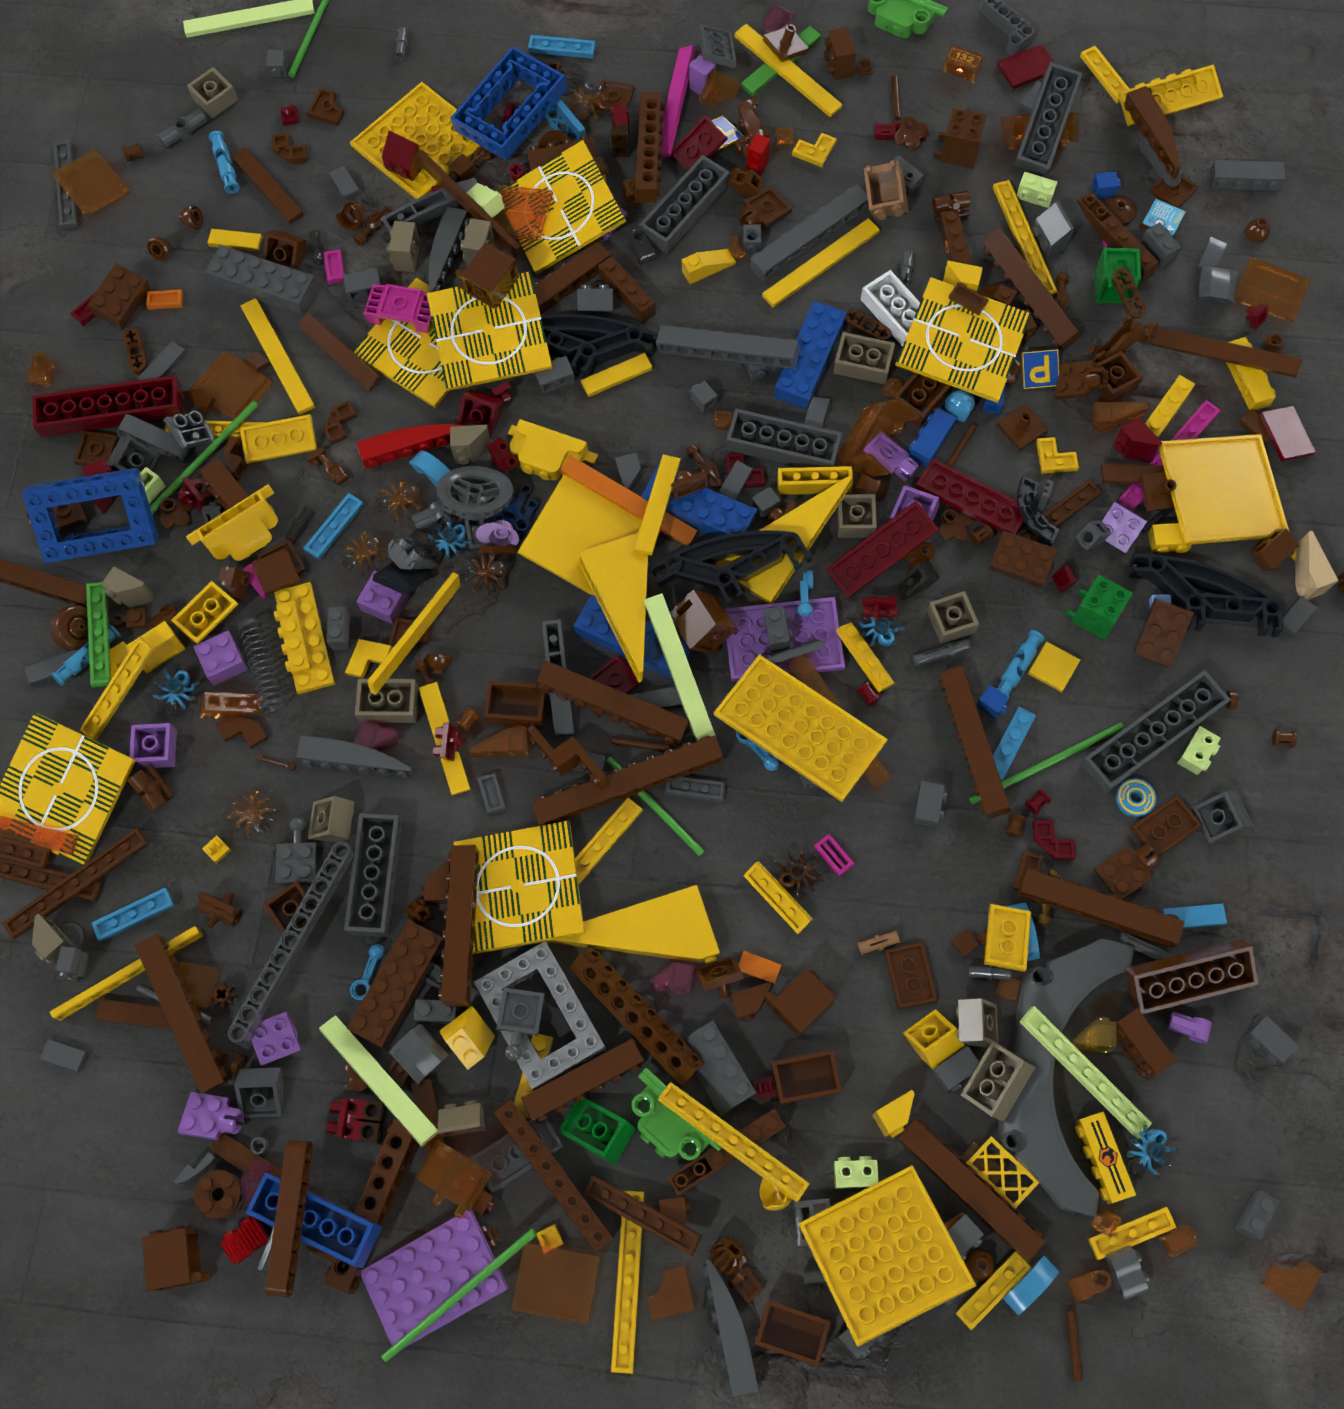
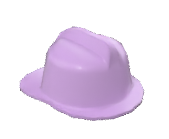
(497, 534)

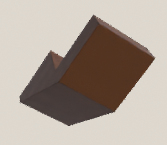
(235, 463)

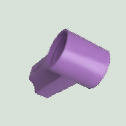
(1196, 1028)

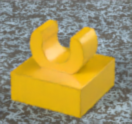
(216, 849)

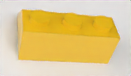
(204, 612)

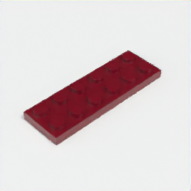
(971, 497)
(882, 549)

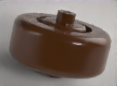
(70, 627)

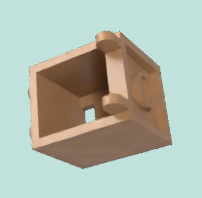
(886, 190)

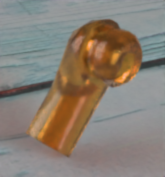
(734, 248)

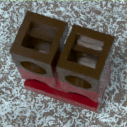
(620, 131)
(350, 1119)

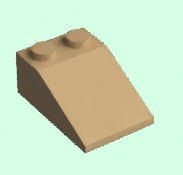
(1312, 568)

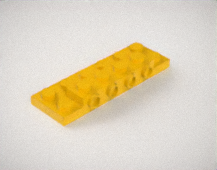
(1180, 91)
(303, 638)

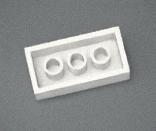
(891, 304)

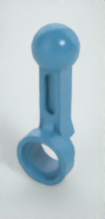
(805, 608)
(770, 762)
(376, 952)

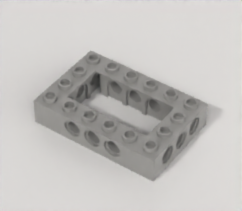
(569, 1057)

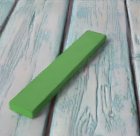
(766, 74)
(98, 635)

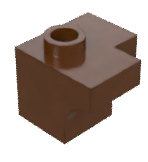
(745, 182)
(234, 580)

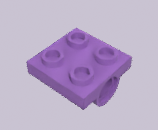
(1123, 526)
(275, 1038)

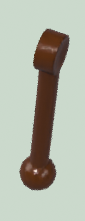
(290, 766)

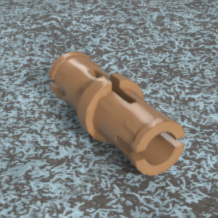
(892, 938)

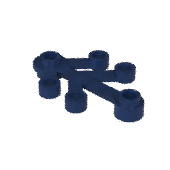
(515, 508)

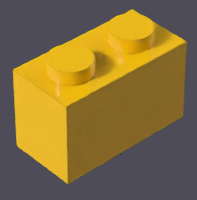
(1166, 539)

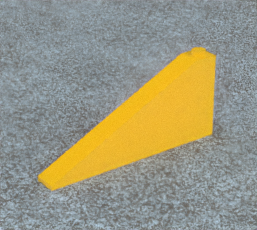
(808, 523)
(620, 586)
(661, 927)

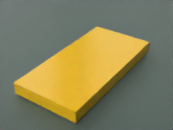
(278, 439)

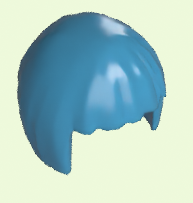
(959, 404)

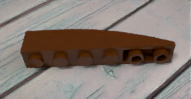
(1154, 127)
(1115, 233)
(715, 1160)

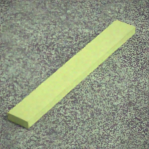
(248, 17)
(679, 667)
(1085, 1072)
(378, 1081)

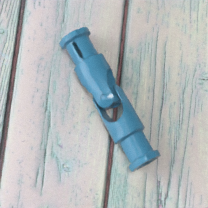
(224, 162)
(75, 663)
(1020, 663)

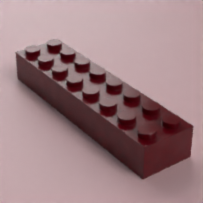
(106, 405)

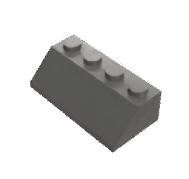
(721, 1073)

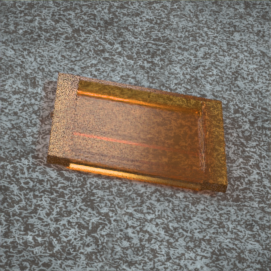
(90, 182)
(523, 211)
(1273, 287)
(232, 384)
(556, 1283)

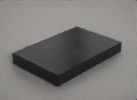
(401, 579)

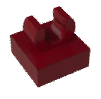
(508, 113)
(289, 115)
(1257, 316)
(502, 392)
(1064, 578)
(765, 1088)

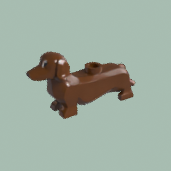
(750, 124)
(1123, 339)

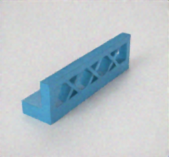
(567, 118)

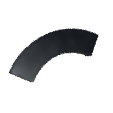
(1030, 513)

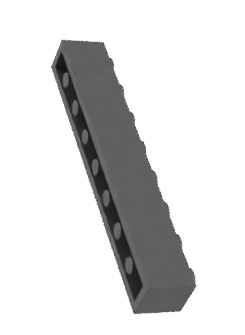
(809, 233)
(728, 346)

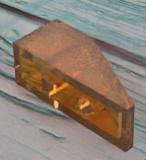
(1111, 415)
(227, 704)
(508, 742)

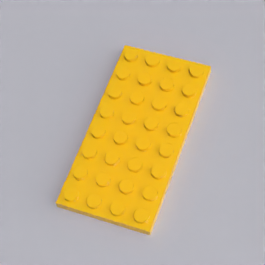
(800, 727)

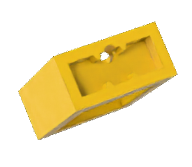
(166, 645)

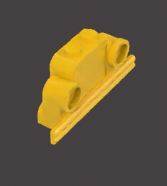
(545, 450)
(240, 528)

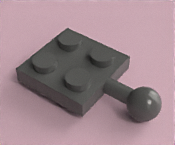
(296, 859)
(519, 1014)

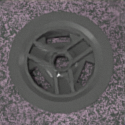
(493, 488)

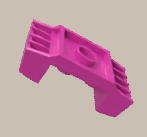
(400, 305)

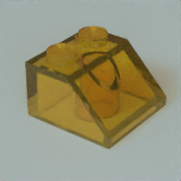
(1097, 1036)

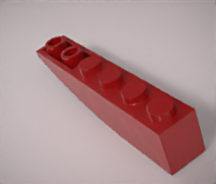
(402, 443)

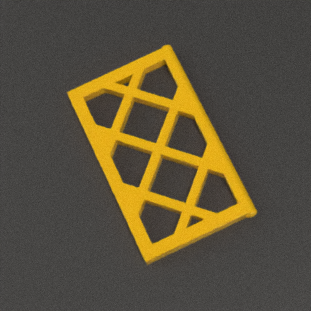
(1020, 1170)

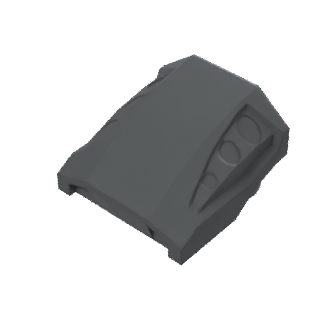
(1217, 284)
(189, 429)
(410, 554)
(418, 1053)

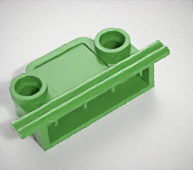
(905, 16)
(664, 1127)

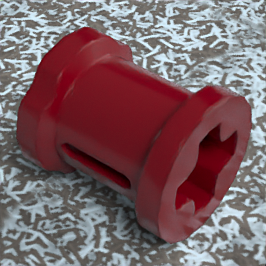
(513, 172)
(869, 694)
(1037, 801)

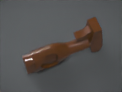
(333, 470)

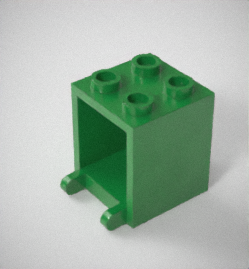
(1110, 261)
(1100, 607)

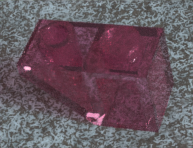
(375, 737)
(674, 977)

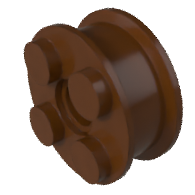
(206, 1192)

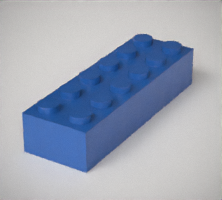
(816, 346)
(709, 511)
(595, 628)
(324, 1223)

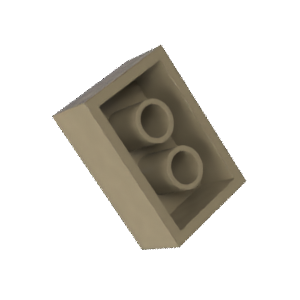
(864, 358)
(392, 704)
(998, 1081)

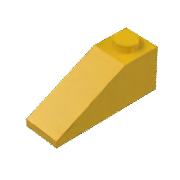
(705, 264)

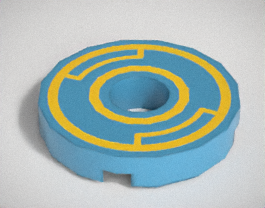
(1138, 787)

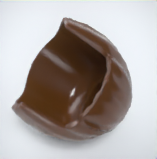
(351, 216)

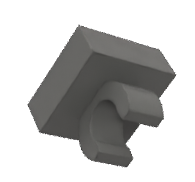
(211, 511)

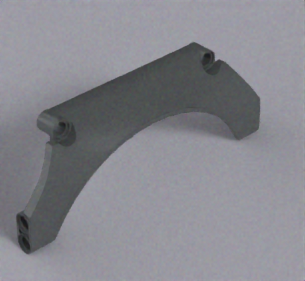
(1033, 1118)

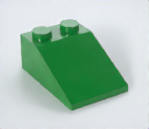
(597, 1130)

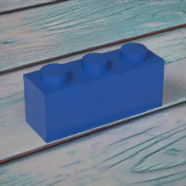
(932, 437)

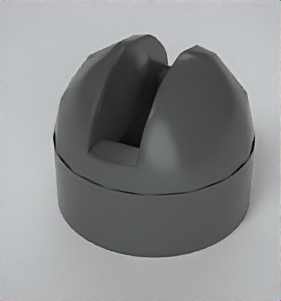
(259, 1140)

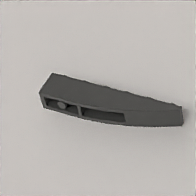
(426, 207)
(446, 246)
(556, 654)
(348, 756)
(732, 1336)

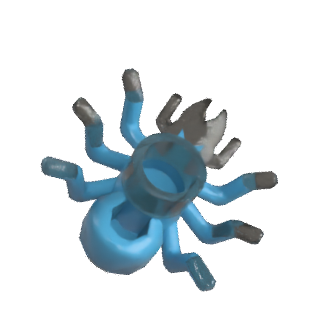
(451, 537)
(880, 629)
(177, 687)
(1152, 1148)

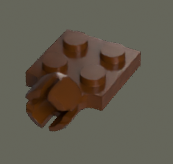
(764, 209)
(1079, 378)
(67, 515)
(1127, 870)

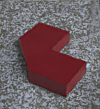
(756, 478)
(1056, 848)

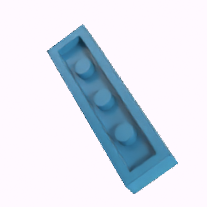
(561, 46)
(333, 526)
(1012, 740)
(132, 914)

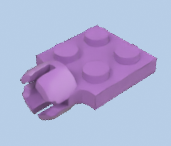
(891, 456)
(209, 1117)

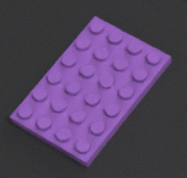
(752, 636)
(427, 1273)

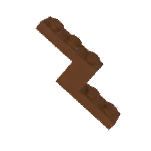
(567, 757)

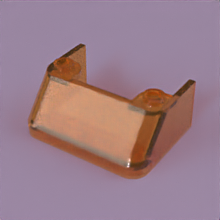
(1014, 127)
(876, 417)

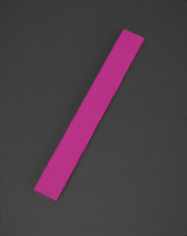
(676, 98)
(1190, 430)

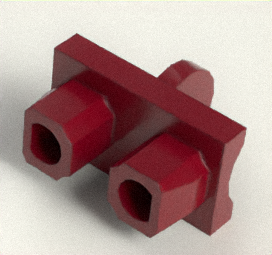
(501, 455)
(191, 496)
(880, 607)
(450, 742)

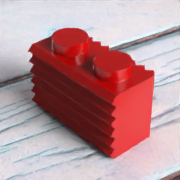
(758, 153)
(245, 1240)

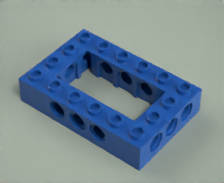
(514, 65)
(126, 483)

